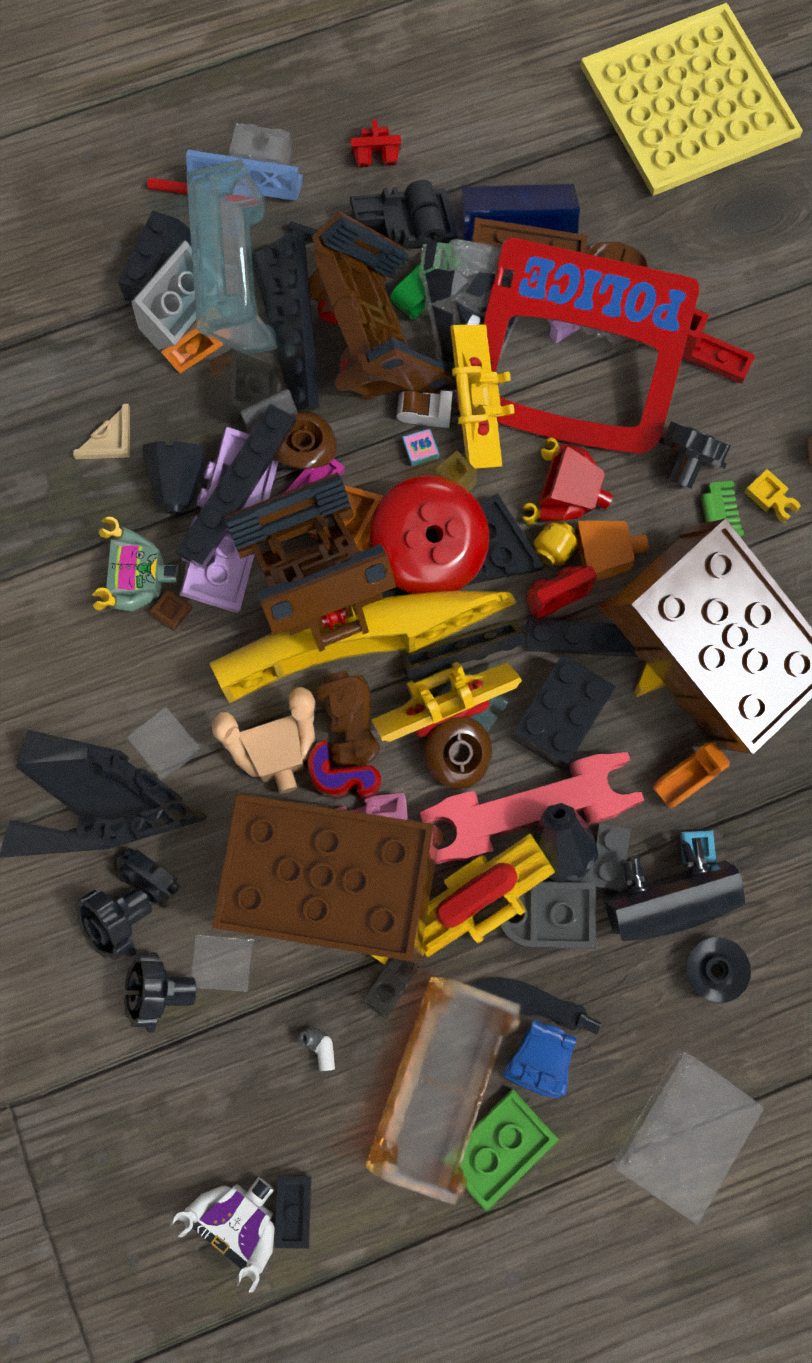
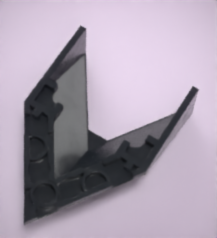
(103, 788)

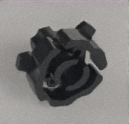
(693, 449)
(110, 920)
(155, 991)

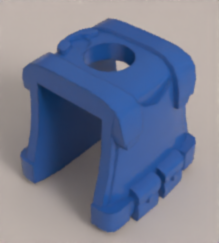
(542, 1060)

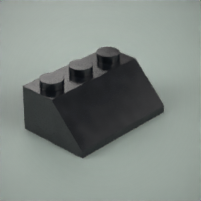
(155, 245)

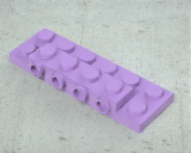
(225, 575)

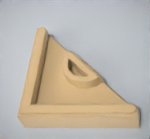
(110, 439)

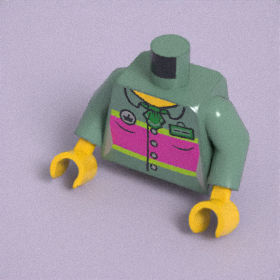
(133, 570)

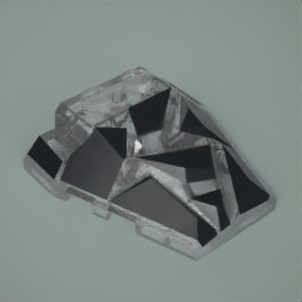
(459, 288)

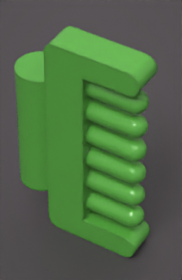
(714, 505)

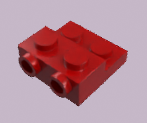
(561, 591)

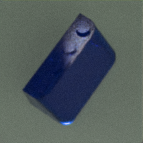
(529, 205)

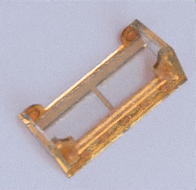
(440, 1088)

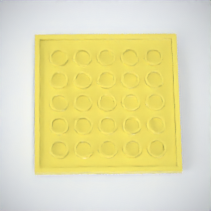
(690, 98)

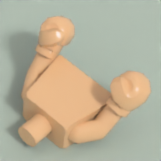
(275, 747)

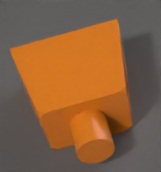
(608, 547)

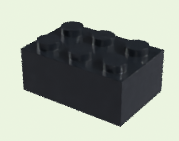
(562, 712)

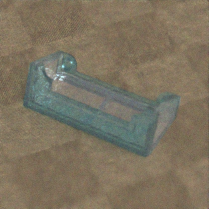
(221, 209)

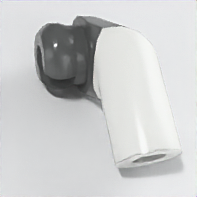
(321, 1045)

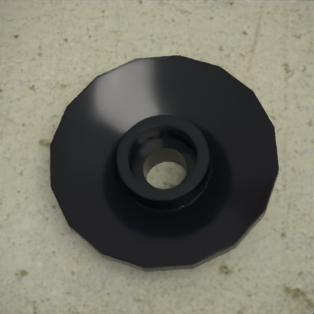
(733, 964)

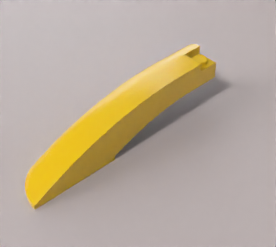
(393, 625)

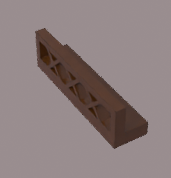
(497, 232)

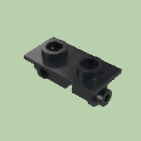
(135, 868)

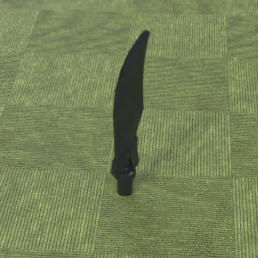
(540, 1003)

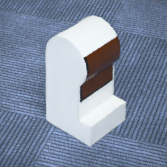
(425, 408)

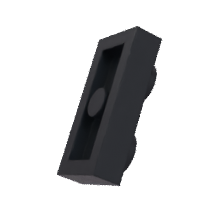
(293, 1211)

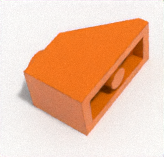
(190, 349)

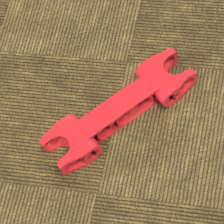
(478, 822)

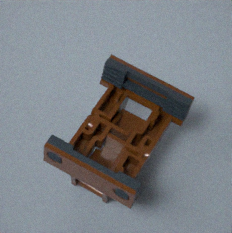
(352, 271)
(319, 582)

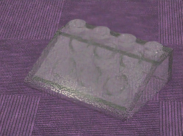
(688, 1136)

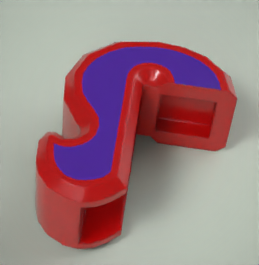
(340, 782)

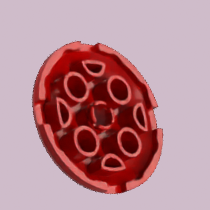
(401, 529)

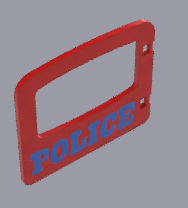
(604, 296)

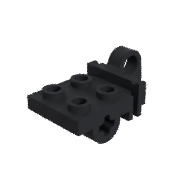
(411, 216)

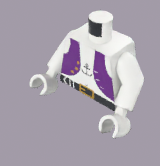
(235, 1225)

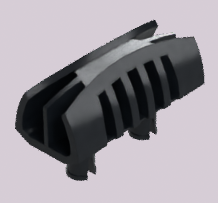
(674, 901)

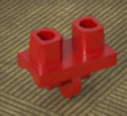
(376, 141)

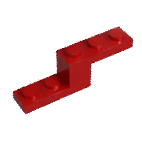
(715, 353)

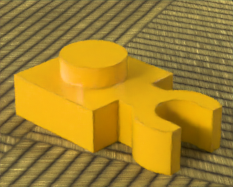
(770, 492)

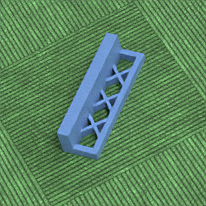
(271, 178)

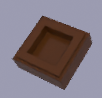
(170, 609)

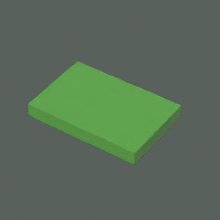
(503, 1148)

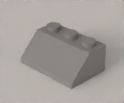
(167, 302)

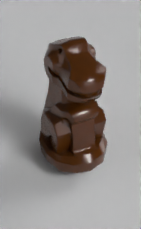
(349, 708)

